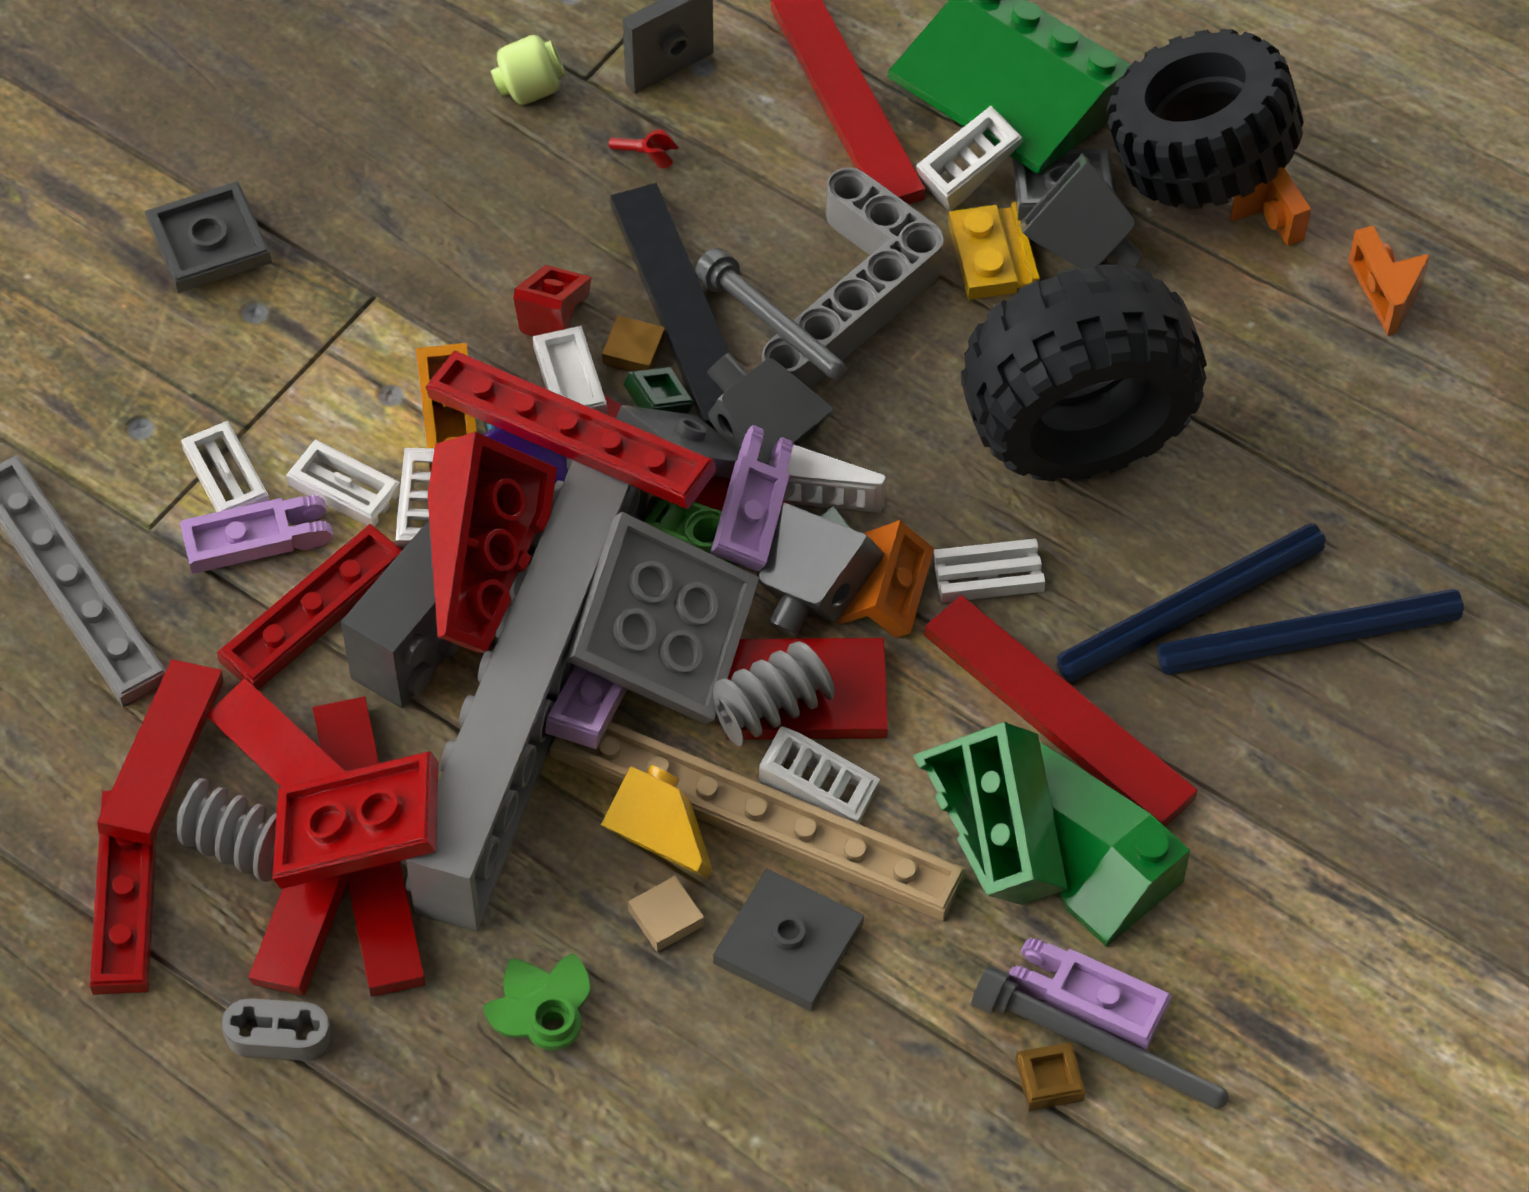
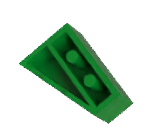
(1002, 810)

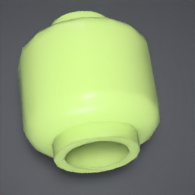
(528, 70)

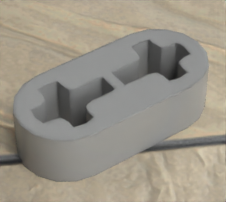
(276, 1029)

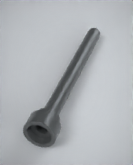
(722, 274)
(1000, 994)

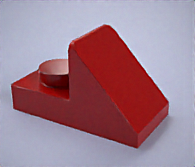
(548, 299)

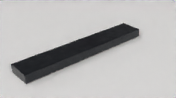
(672, 290)

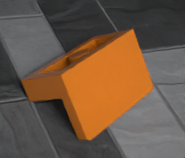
(897, 582)

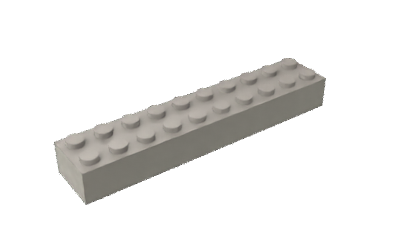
(503, 734)

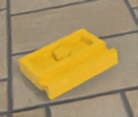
(991, 251)

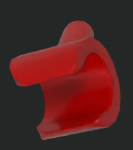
(653, 145)

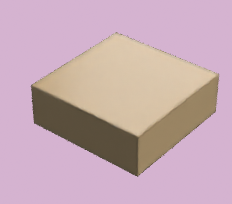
(666, 913)

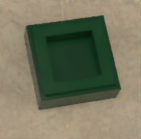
(658, 390)

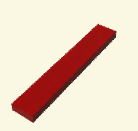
(846, 96)
(571, 429)
(1058, 710)
(377, 892)

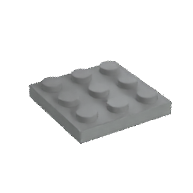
(662, 617)

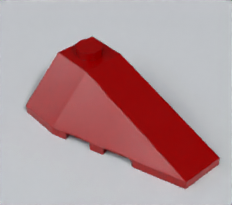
(482, 521)

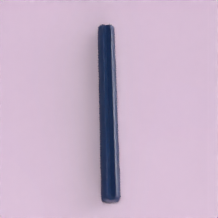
(1190, 602)
(1310, 631)

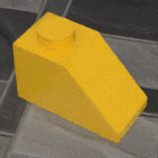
(659, 819)

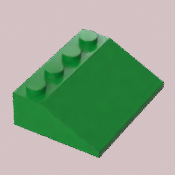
(1021, 63)

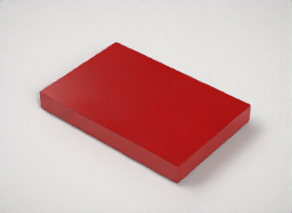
(858, 681)
(356, 820)

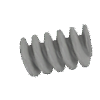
(769, 688)
(227, 829)

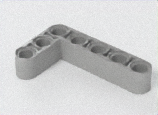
(901, 266)

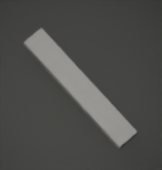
(75, 587)

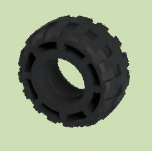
(1083, 373)

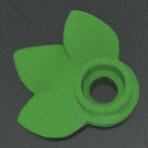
(539, 997)

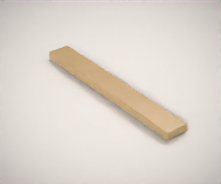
(778, 821)

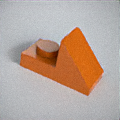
(1282, 207)
(1387, 283)

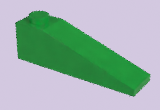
(1111, 851)

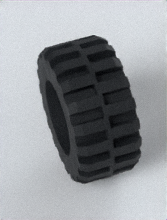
(1205, 118)

